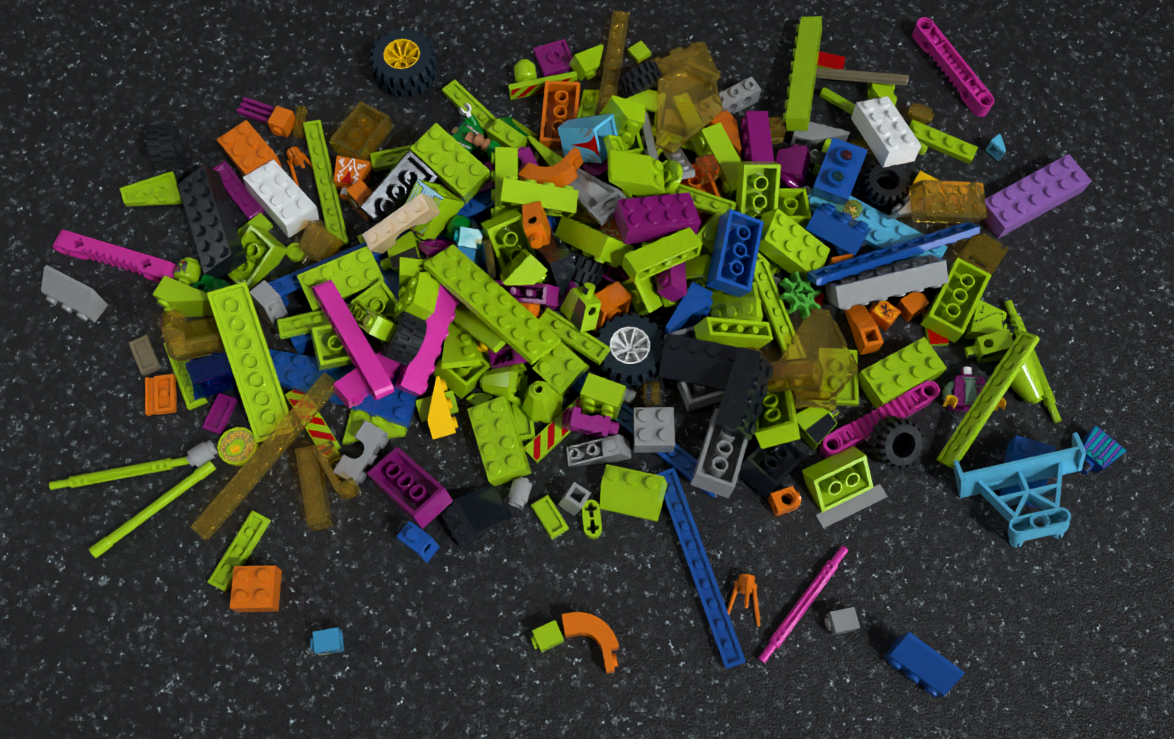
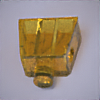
(318, 243)

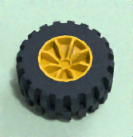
(403, 62)

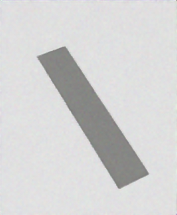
(851, 506)

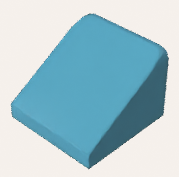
(996, 147)

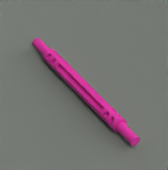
(802, 605)

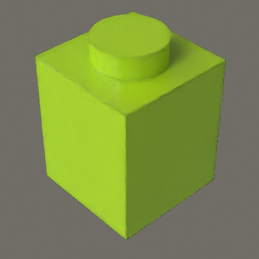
(547, 636)

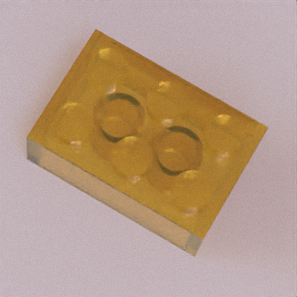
(361, 132)

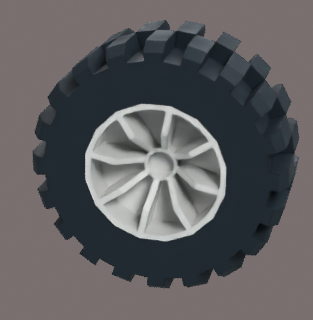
(634, 350)

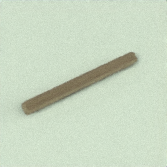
(862, 76)

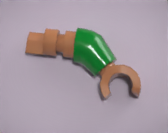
(486, 144)

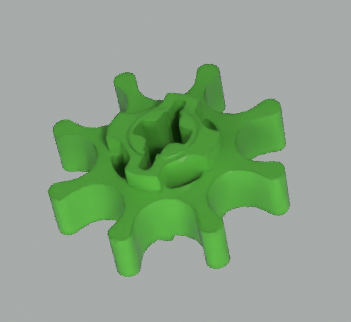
(799, 295)

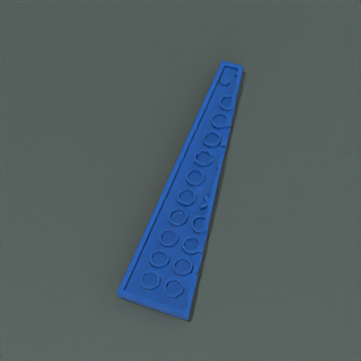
(302, 371)

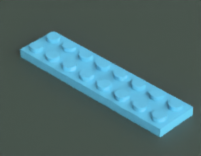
(883, 231)

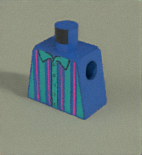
(1100, 450)
(417, 540)

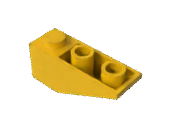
(439, 415)

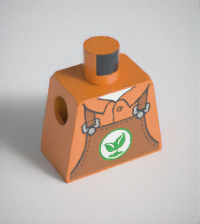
(356, 195)

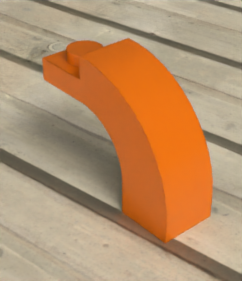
(559, 174)
(589, 625)

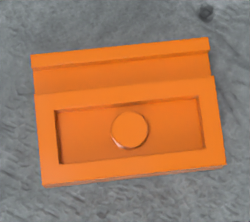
(160, 395)

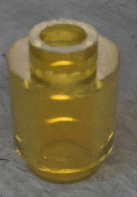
(920, 113)

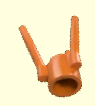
(296, 158)
(747, 586)

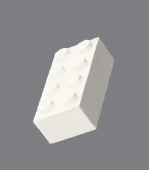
(885, 131)
(281, 198)

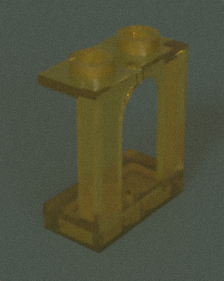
(328, 454)

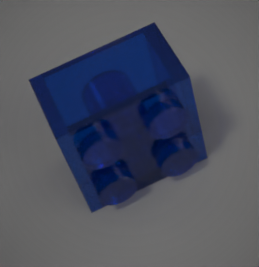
(209, 375)

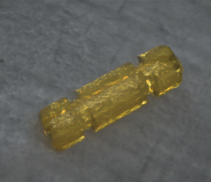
(299, 119)

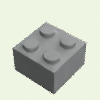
(653, 429)

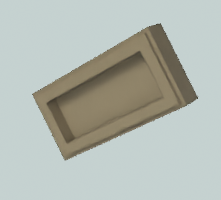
(145, 355)

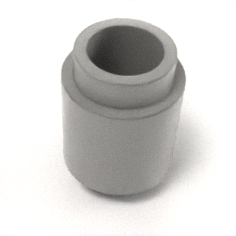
(201, 453)
(519, 492)

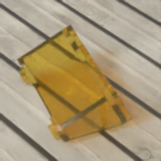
(190, 339)

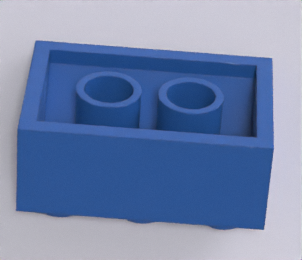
(923, 665)

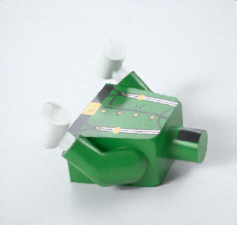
(464, 127)

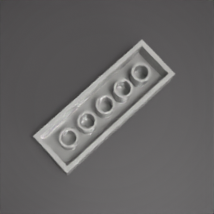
(887, 281)

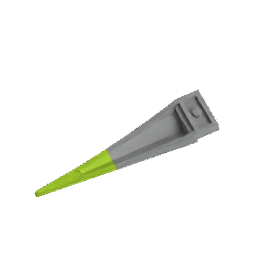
(594, 195)

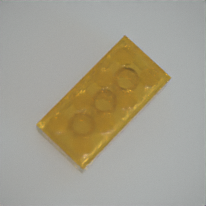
(947, 201)

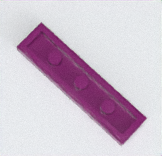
(238, 192)

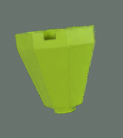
(506, 382)
(542, 402)

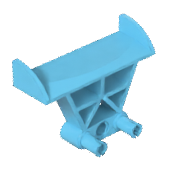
(1020, 472)

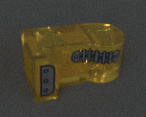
(651, 394)

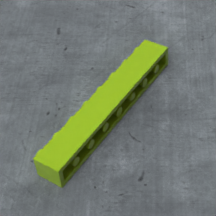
(803, 75)

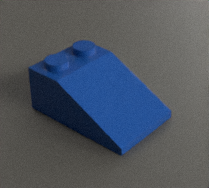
(691, 309)
(1022, 448)

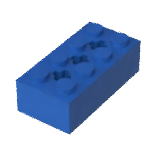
(735, 253)

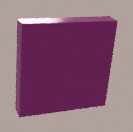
(553, 58)

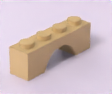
(415, 212)

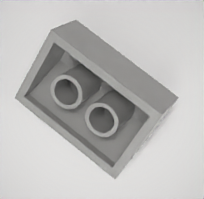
(71, 295)

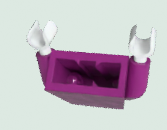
(795, 165)

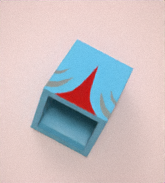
(588, 136)

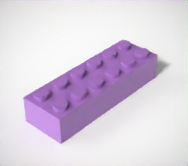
(1034, 195)

